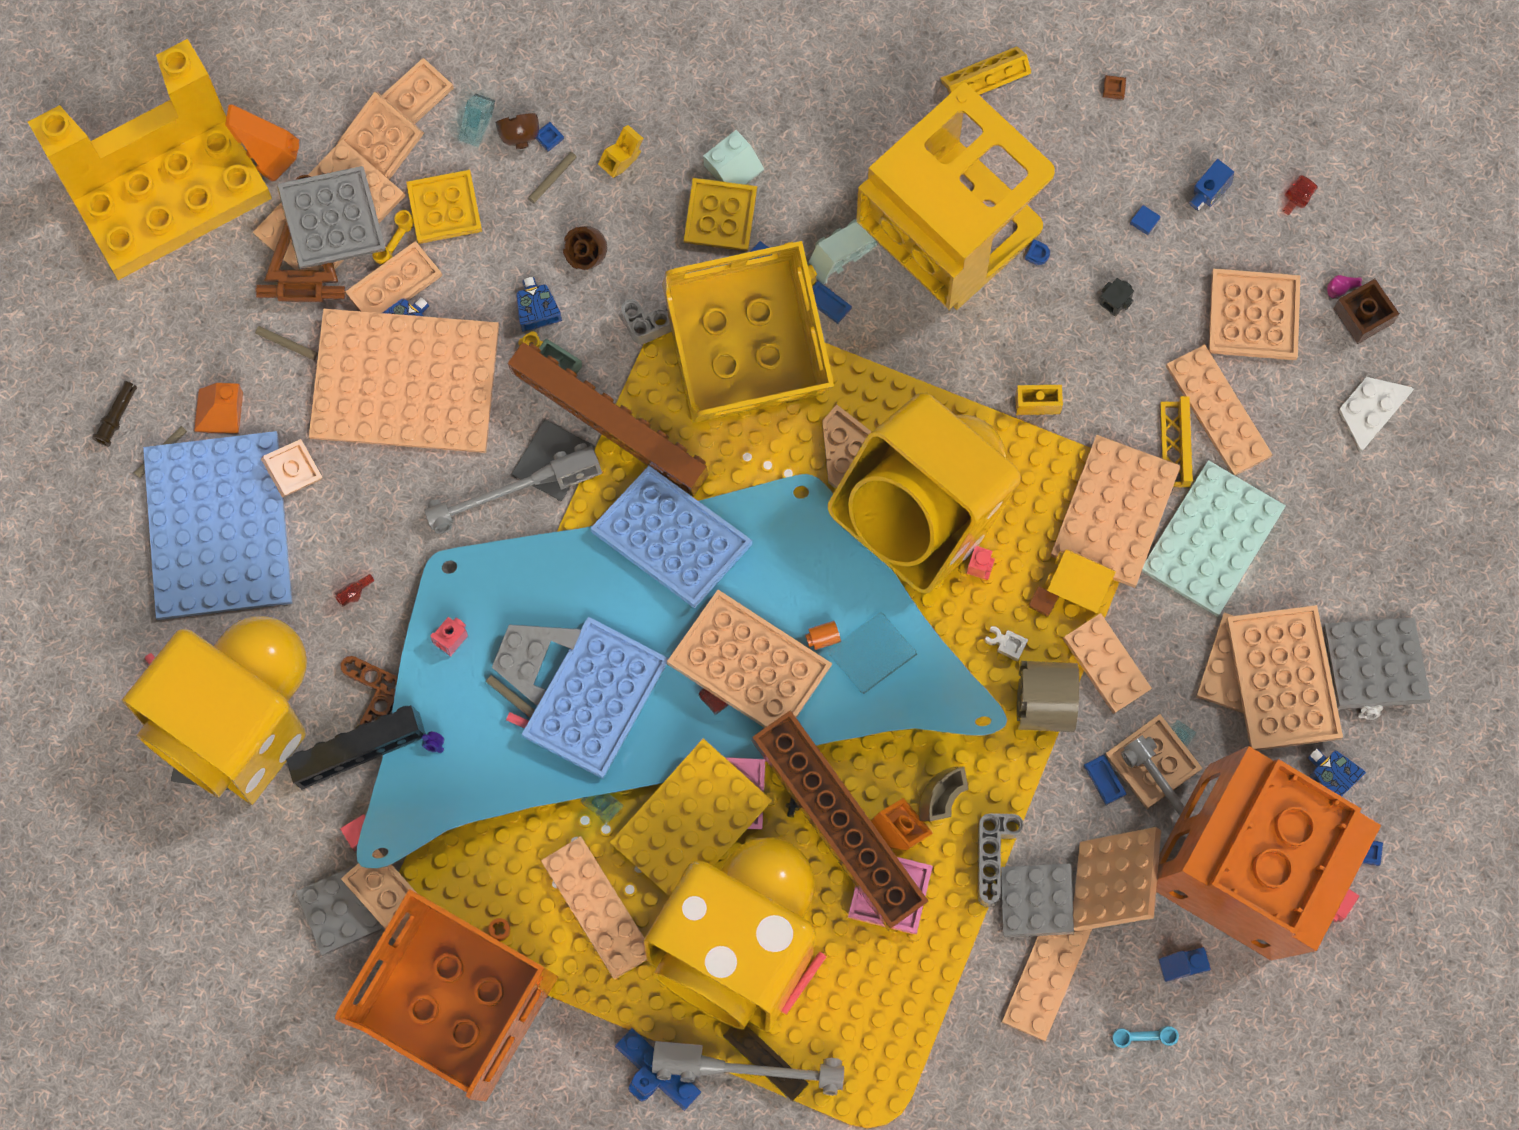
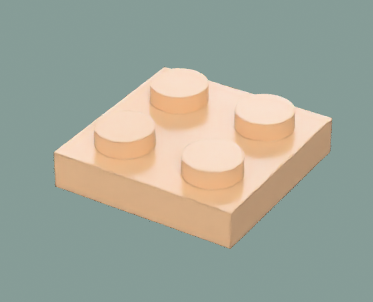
(291, 468)

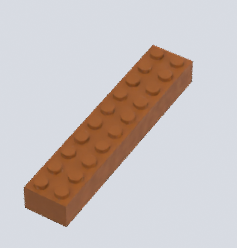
(608, 419)
(839, 820)

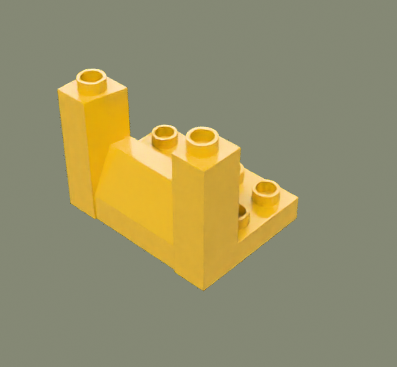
(158, 174)

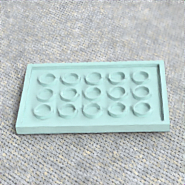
(1213, 538)

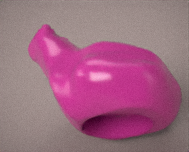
(1341, 284)

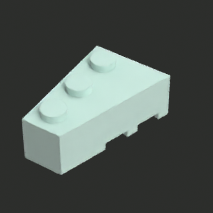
(840, 249)

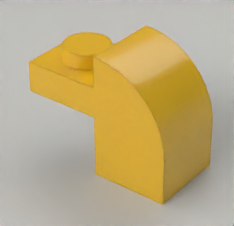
(622, 153)

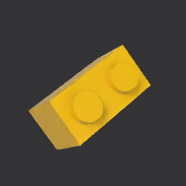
(1038, 399)

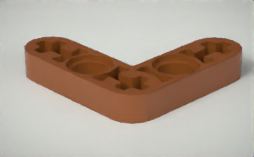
(381, 692)

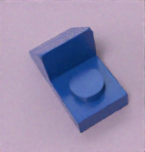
(1184, 964)

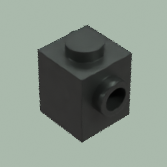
(1116, 296)

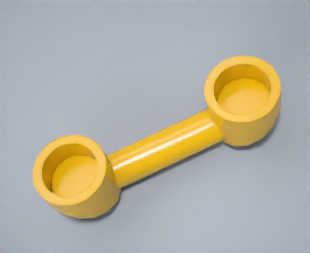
(405, 223)

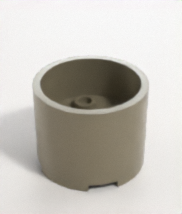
(1048, 696)

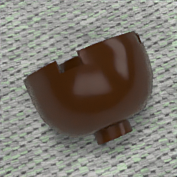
(518, 130)
(585, 247)

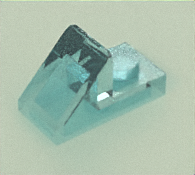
(604, 806)

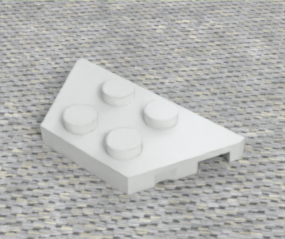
(1371, 408)

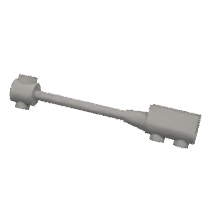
(564, 468)
(1140, 753)
(690, 1063)

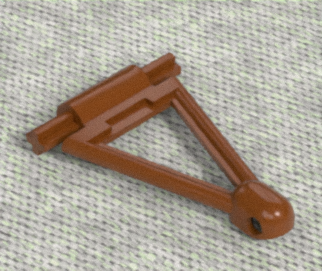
(298, 284)

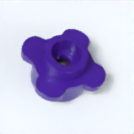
(433, 742)

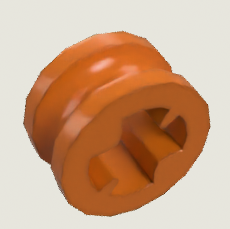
(492, 931)

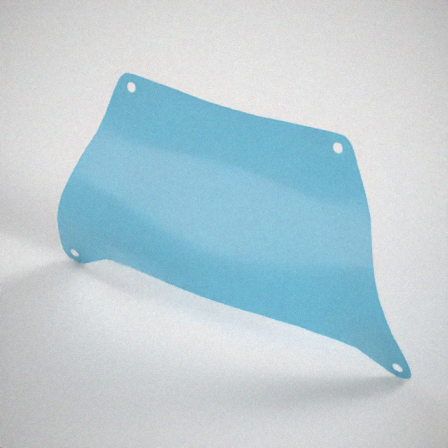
(793, 576)

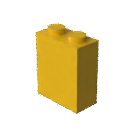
(1080, 580)

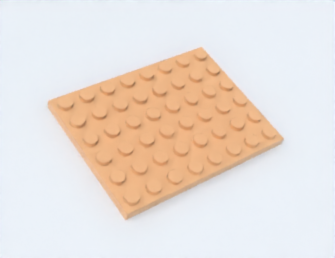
(404, 380)

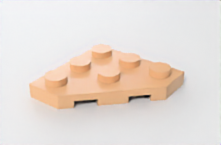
(842, 442)

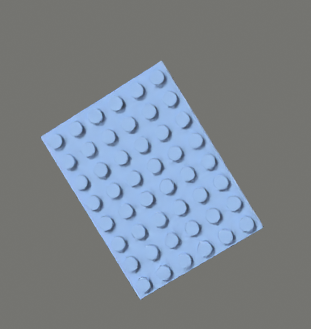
(216, 527)

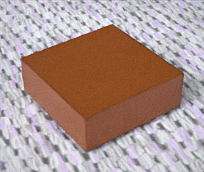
(1114, 87)
(1043, 601)

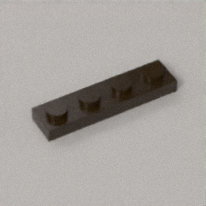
(760, 1054)

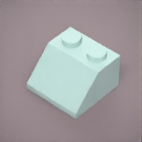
(733, 160)

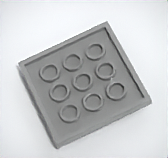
(331, 217)
(1376, 663)

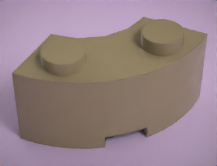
(941, 793)

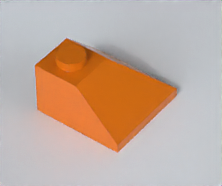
(219, 408)
(901, 826)

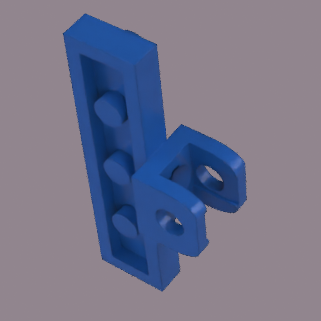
(641, 1055)

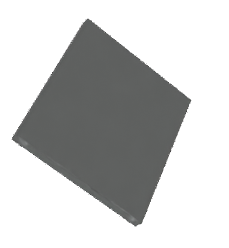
(545, 444)

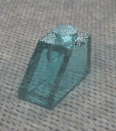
(476, 119)

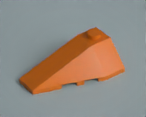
(265, 142)

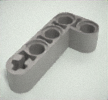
(645, 321)
(993, 860)

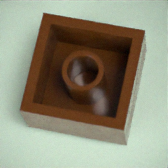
(1366, 311)

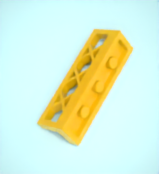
(990, 72)
(1184, 438)

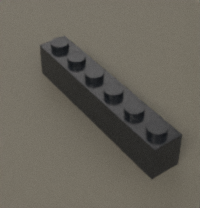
(355, 747)

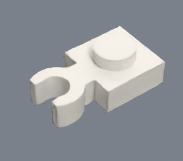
(1009, 644)

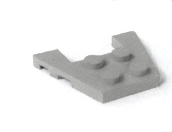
(524, 653)

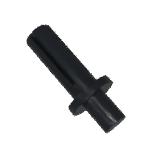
(792, 807)

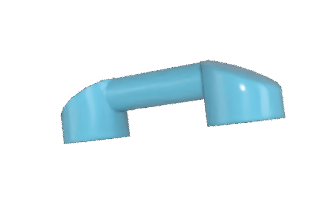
(1166, 1034)

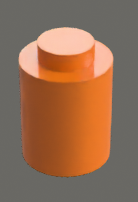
(823, 635)

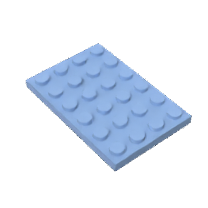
(671, 536)
(595, 698)

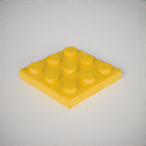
(444, 206)
(720, 214)

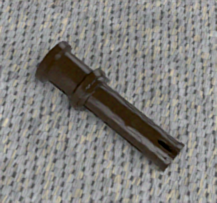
(111, 423)

